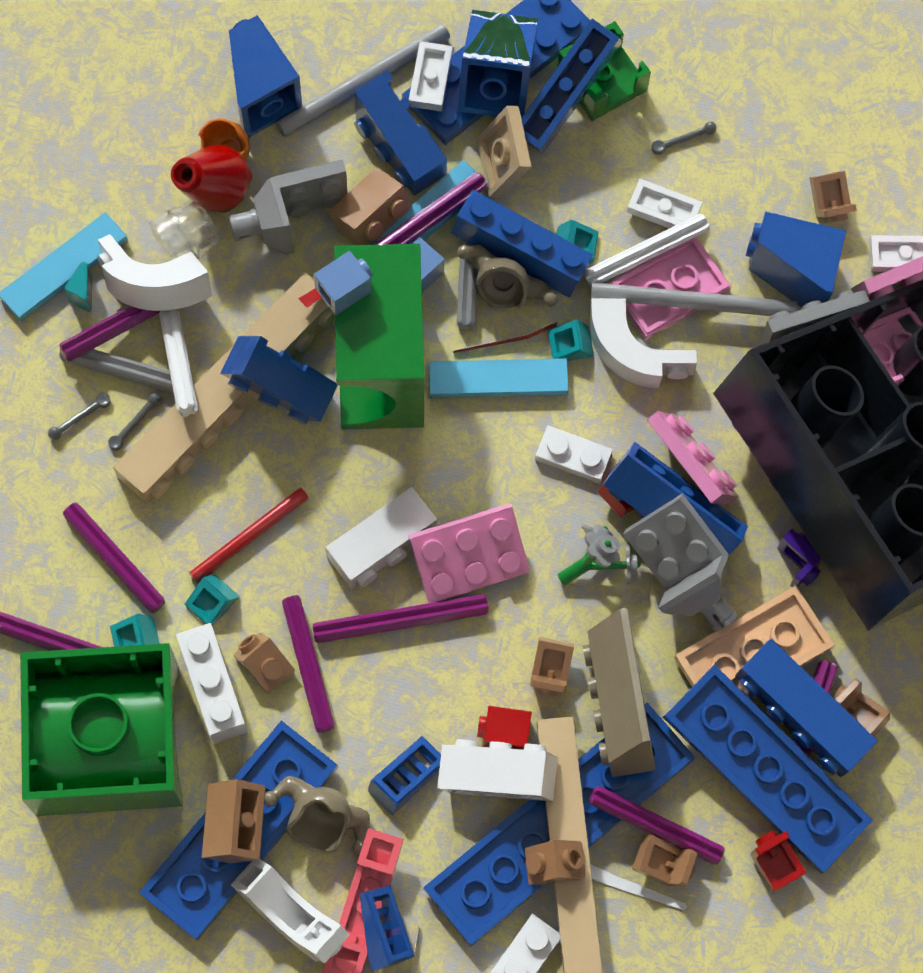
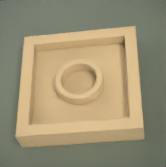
(504, 152)

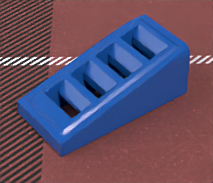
(385, 795)
(383, 948)

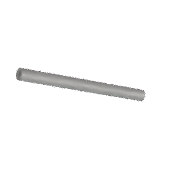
(346, 89)
(692, 300)

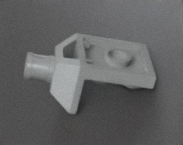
(287, 196)
(685, 561)

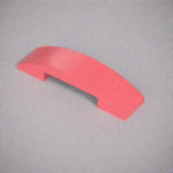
(373, 871)

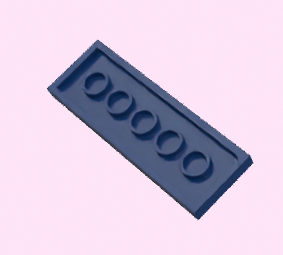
(557, 28)
(767, 769)
(197, 888)

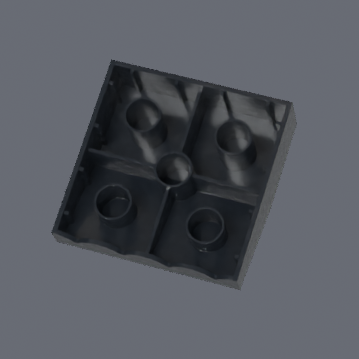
(844, 447)

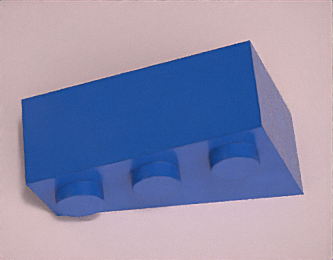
(397, 135)
(278, 379)

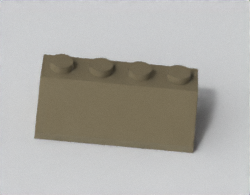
(619, 695)

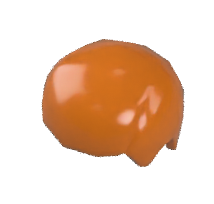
(225, 133)

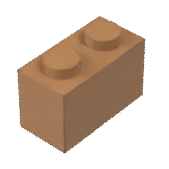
(370, 208)
(233, 821)

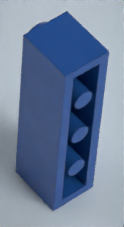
(569, 84)
(518, 238)
(650, 483)
(805, 709)

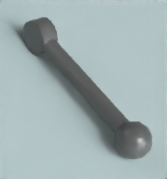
(659, 146)
(102, 400)
(115, 442)

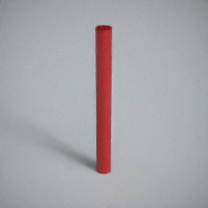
(248, 535)

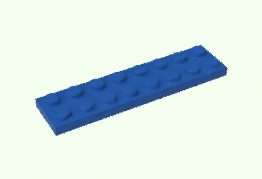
(492, 874)

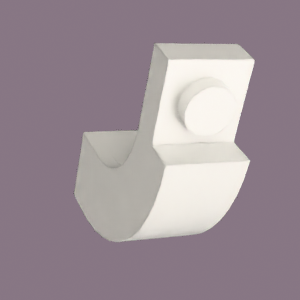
(153, 286)
(628, 356)
(289, 912)

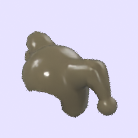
(504, 280)
(320, 815)

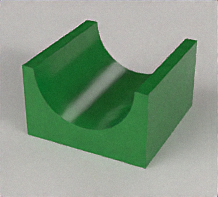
(383, 342)
(99, 729)

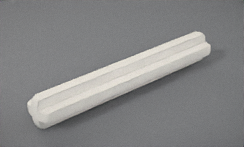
(647, 250)
(178, 362)

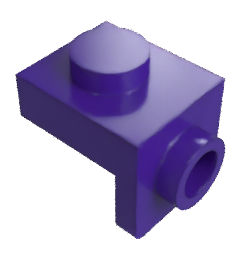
(803, 555)

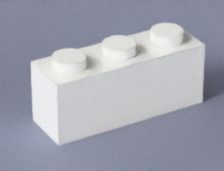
(379, 539)
(211, 683)
(498, 770)

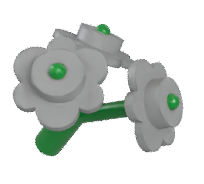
(604, 549)

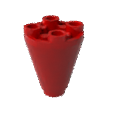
(213, 177)

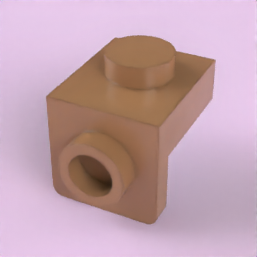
(831, 196)
(263, 661)
(551, 666)
(862, 708)
(554, 862)
(664, 862)

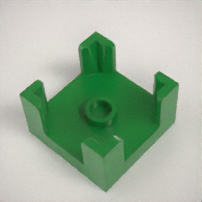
(616, 83)

